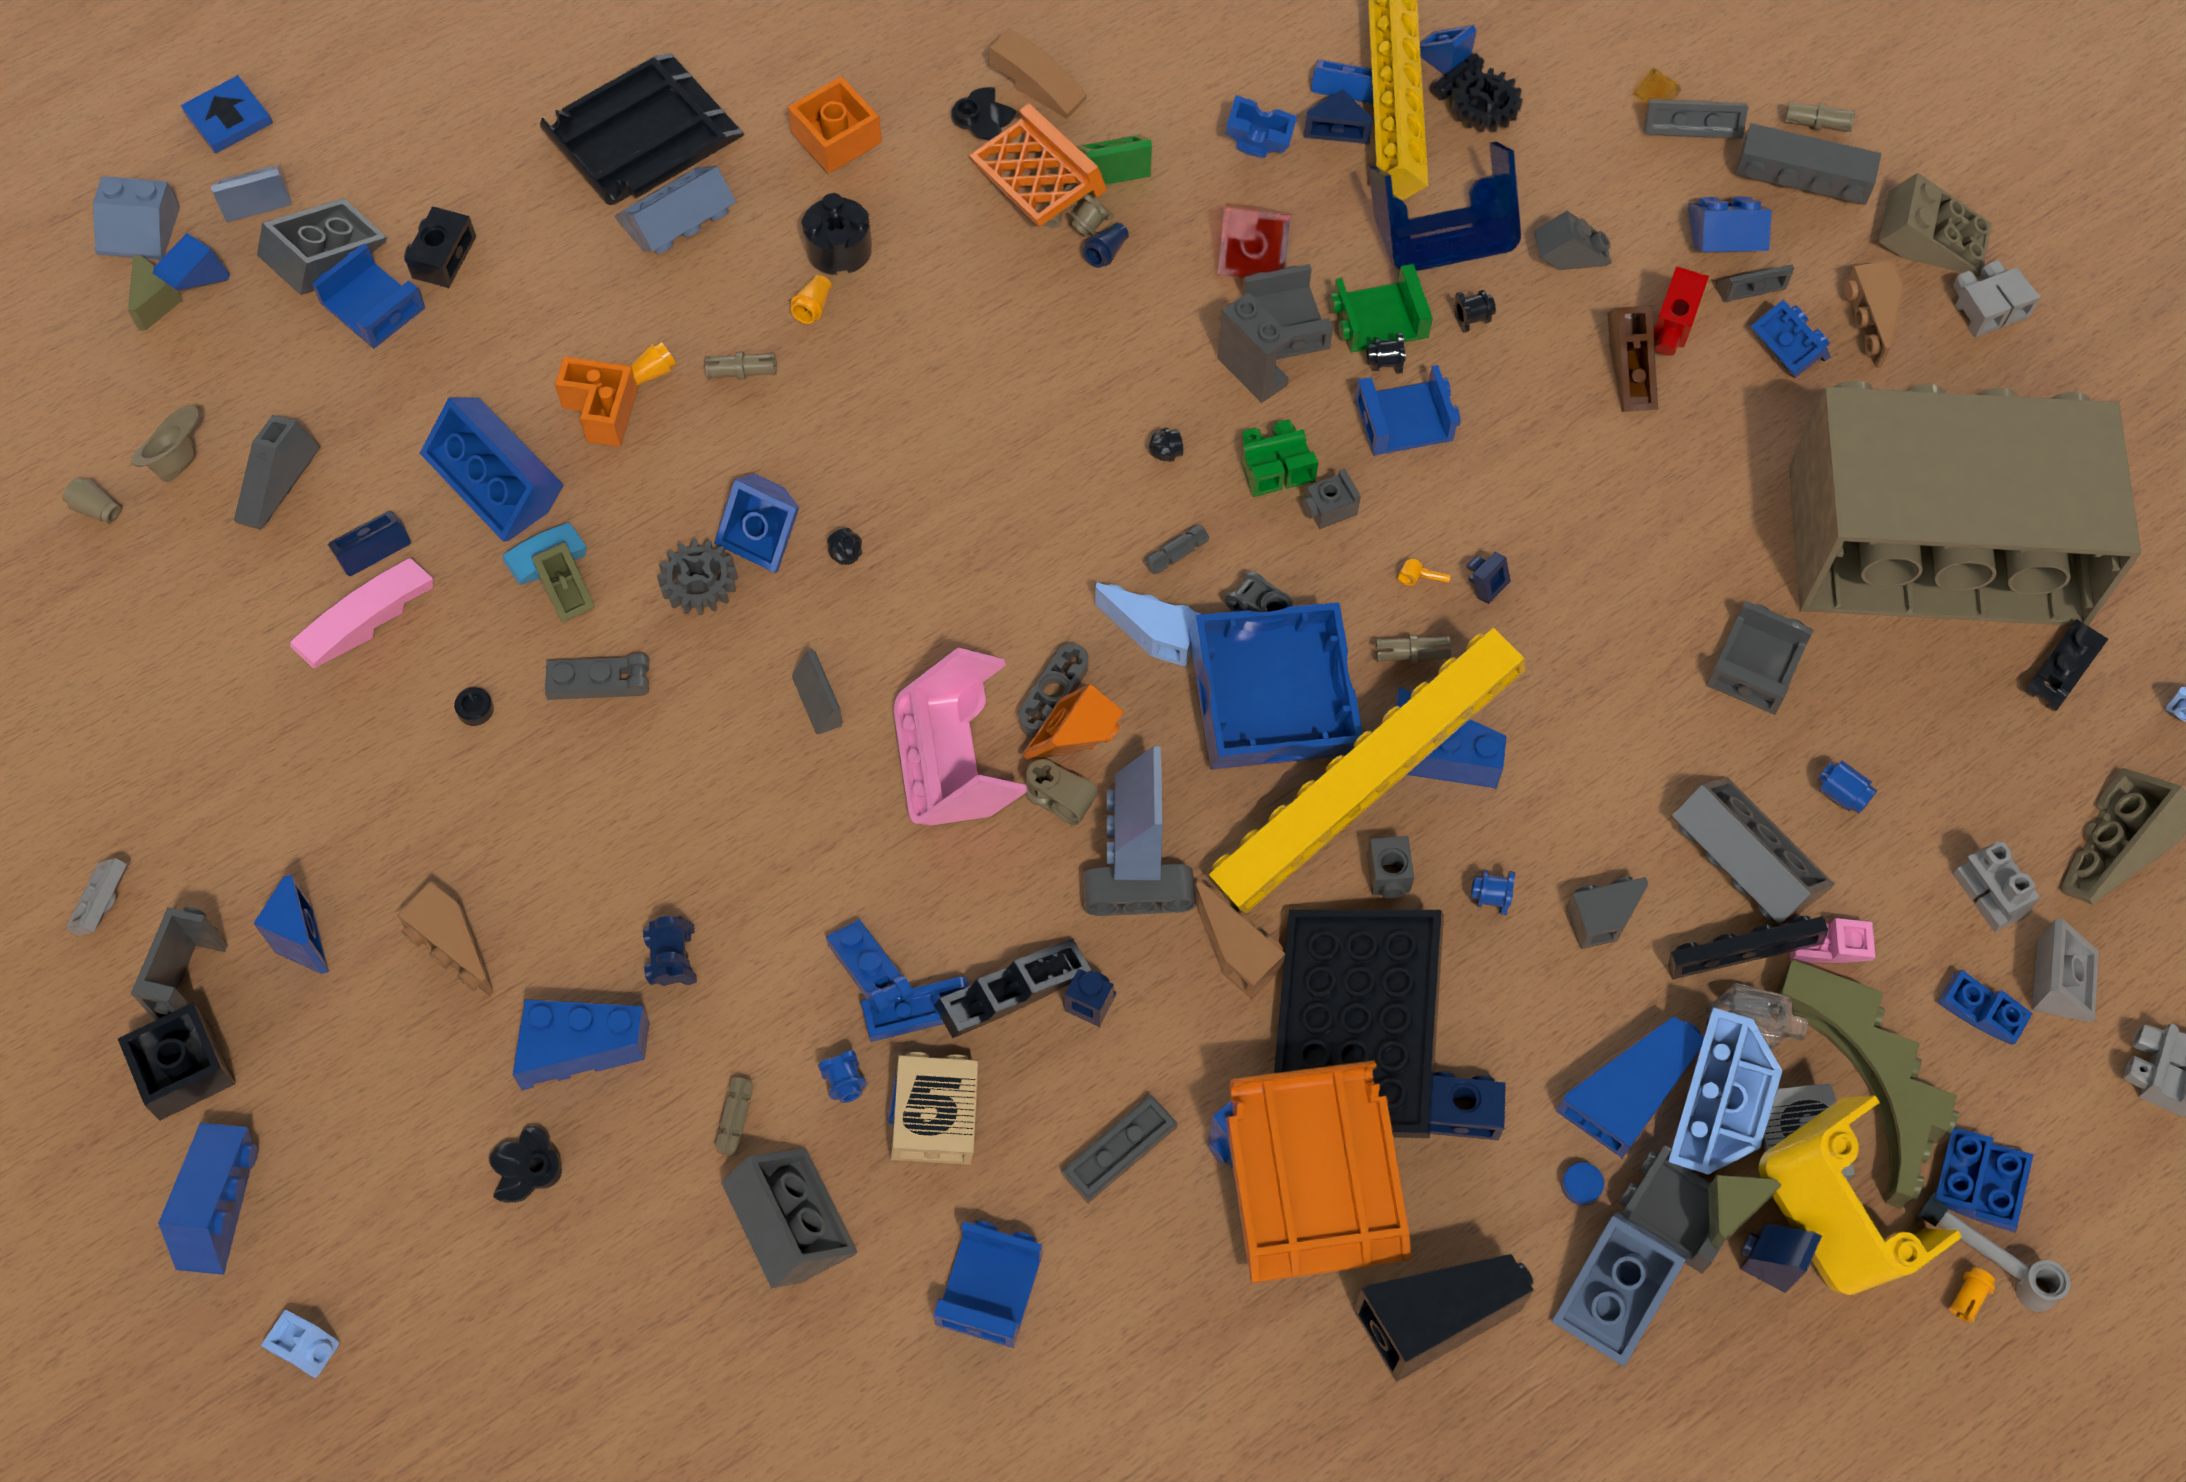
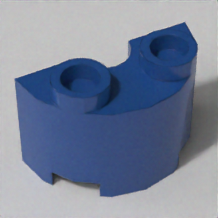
(1258, 130)

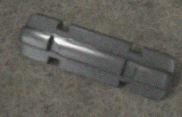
(1176, 549)

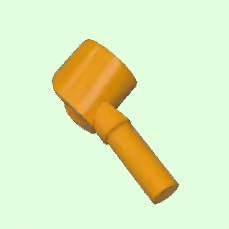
(1414, 569)

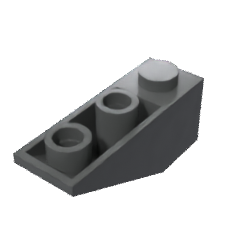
(272, 468)

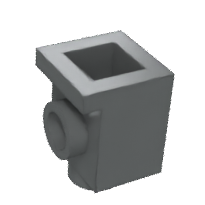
(1331, 500)

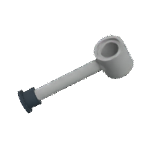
(2027, 1290)

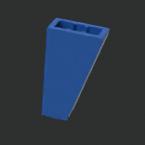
(1630, 1089)

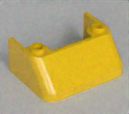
(1821, 1200)

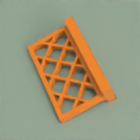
(1057, 152)

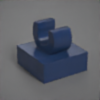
(1489, 576)

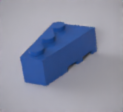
(1468, 756)

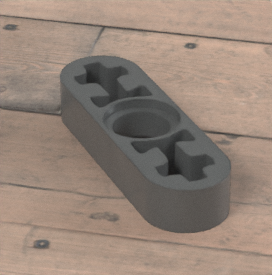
(1053, 674)

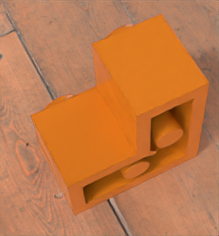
(602, 393)

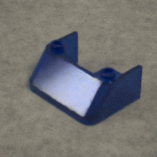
(1457, 235)

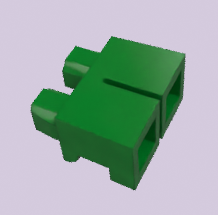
(1277, 459)

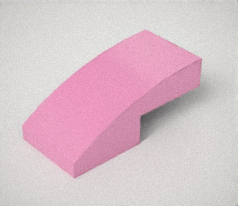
(1844, 943)

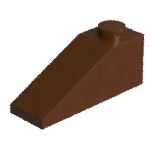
(1634, 357)

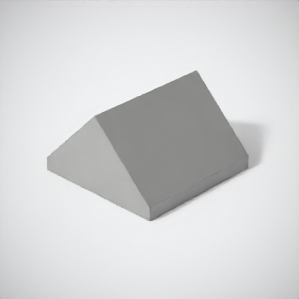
(2065, 973)

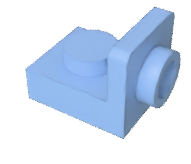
(300, 1343)

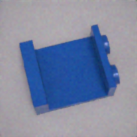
(367, 297)
(1407, 414)
(989, 1283)

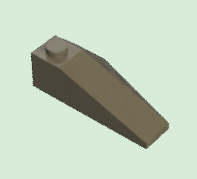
(2134, 826)

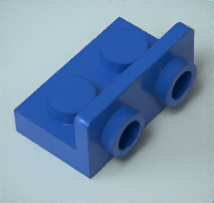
(1790, 338)

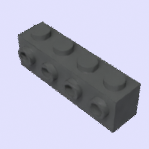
(1808, 163)

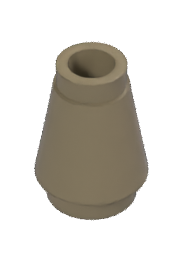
(90, 500)

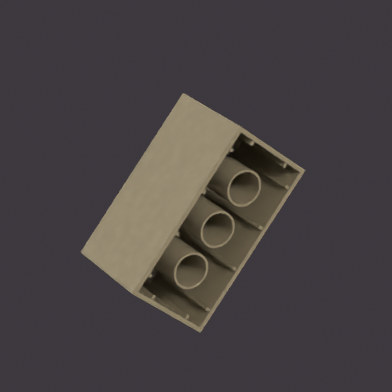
(1962, 505)

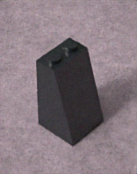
(1439, 1310)

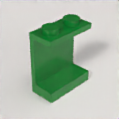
(1382, 311)

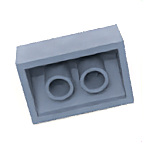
(677, 209)
(1136, 819)

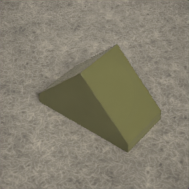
(149, 295)
(562, 581)
(1734, 1202)

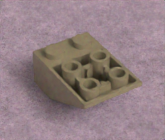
(1934, 227)

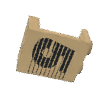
(935, 1109)

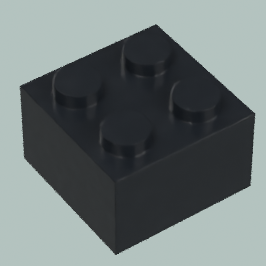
(176, 1061)

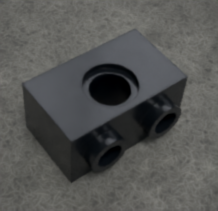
(440, 247)

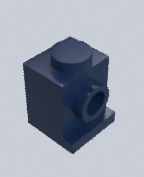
(1092, 991)

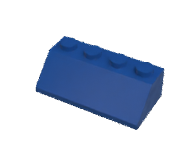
(490, 467)

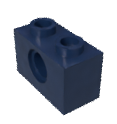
(1487, 1100)

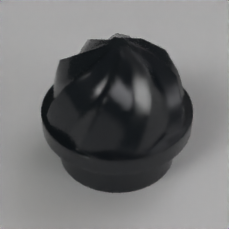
(1166, 444)
(844, 546)

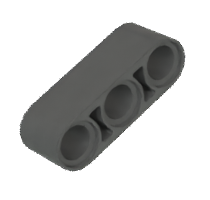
(1132, 897)

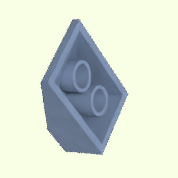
(1620, 1288)

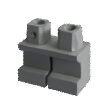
(1996, 300)
(2009, 889)
(2164, 1076)

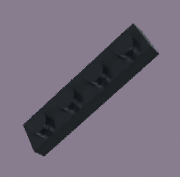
(1758, 944)

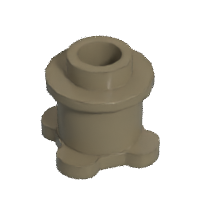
(1090, 215)

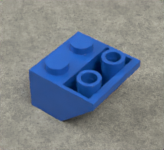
(1730, 226)

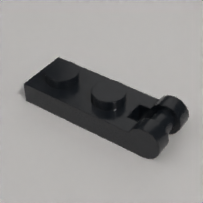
(2066, 664)

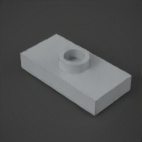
(96, 897)

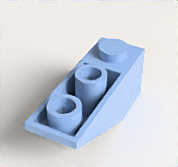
(1151, 623)

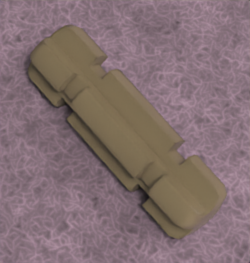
(734, 1116)

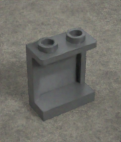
(1250, 346)
(1760, 657)
(1673, 1206)

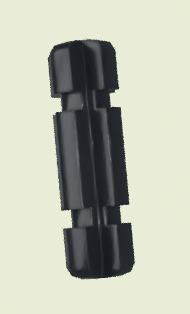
(1444, 86)

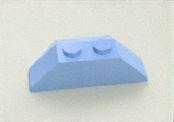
(1727, 1096)

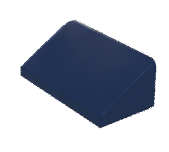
(369, 543)

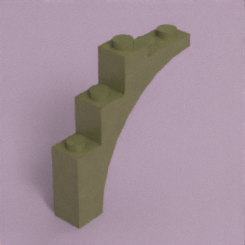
(1910, 1110)

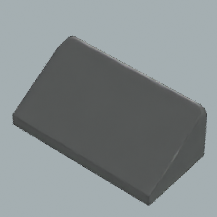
(1755, 283)
(817, 694)

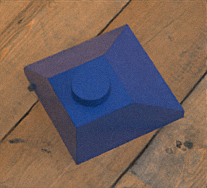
(757, 521)

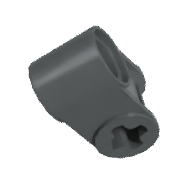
(1257, 595)

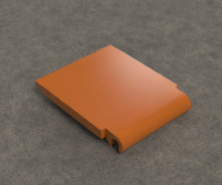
(1316, 1172)

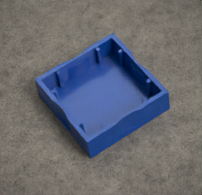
(1274, 685)

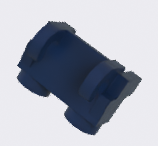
(666, 943)

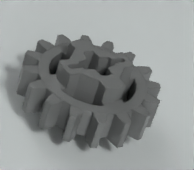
(697, 578)

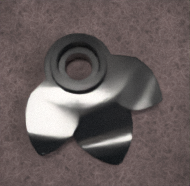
(982, 113)
(520, 1163)

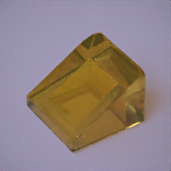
(1657, 86)

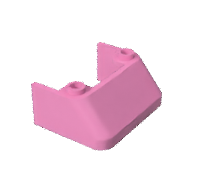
(938, 742)

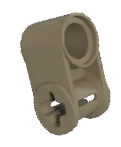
(1060, 791)

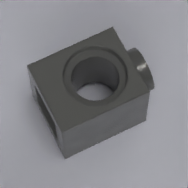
(1393, 852)

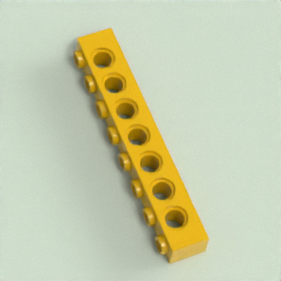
(1398, 94)

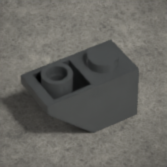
(1572, 243)
(1604, 911)

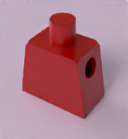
(1679, 310)

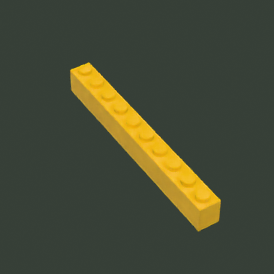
(1367, 771)

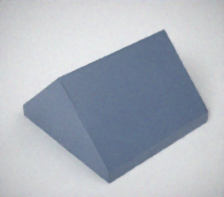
(252, 193)

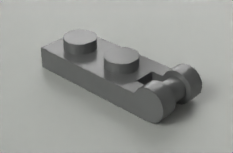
(597, 677)

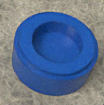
(1582, 1184)

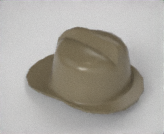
(170, 446)

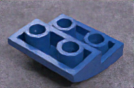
(1984, 1179)

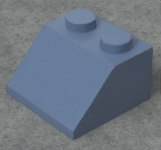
(133, 217)

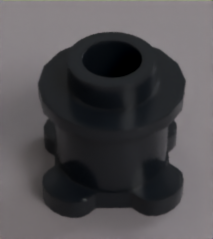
(1474, 309)
(1387, 353)

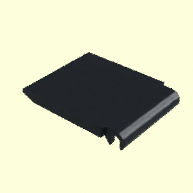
(641, 129)

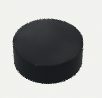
(474, 706)

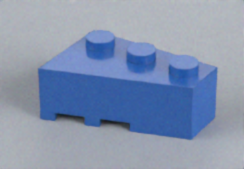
(577, 1038)
(208, 1198)

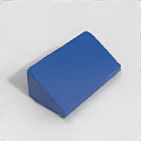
(1334, 76)

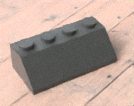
(1751, 850)

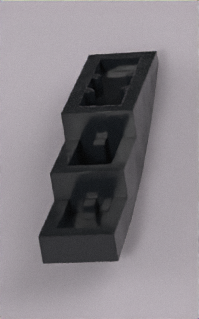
(1011, 988)

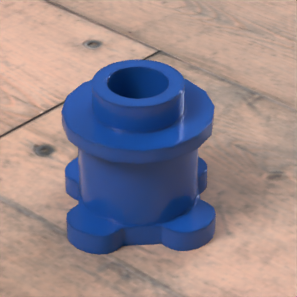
(1493, 890)
(843, 1077)

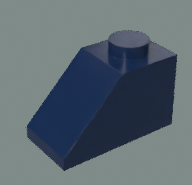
(1779, 1254)

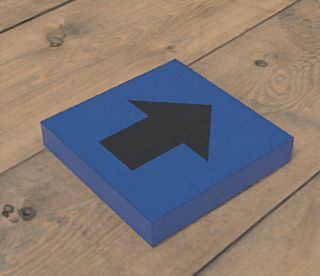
(226, 114)

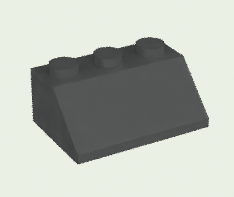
(788, 1216)

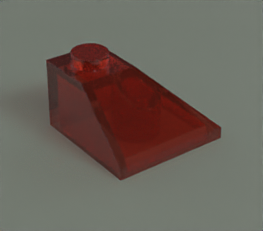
(1253, 240)

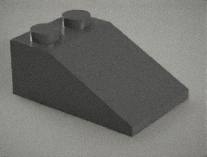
(314, 241)

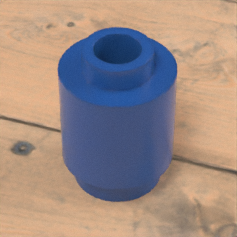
(1846, 786)

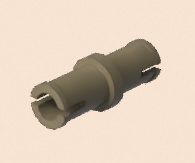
(1820, 116)
(741, 365)
(1413, 648)

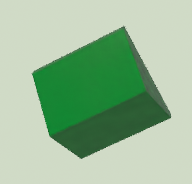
(1121, 158)

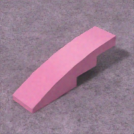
(356, 615)

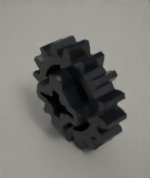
(1486, 99)

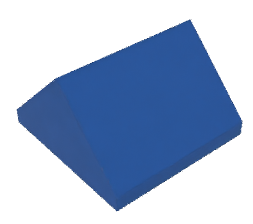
(291, 926)

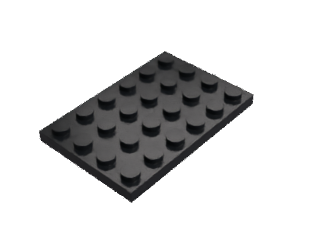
(1363, 993)

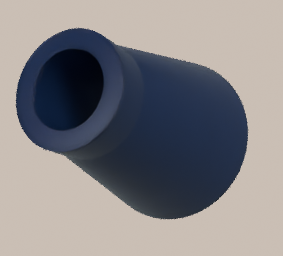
(1103, 247)

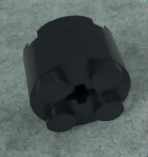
(837, 234)

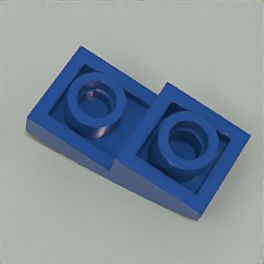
(1987, 1011)

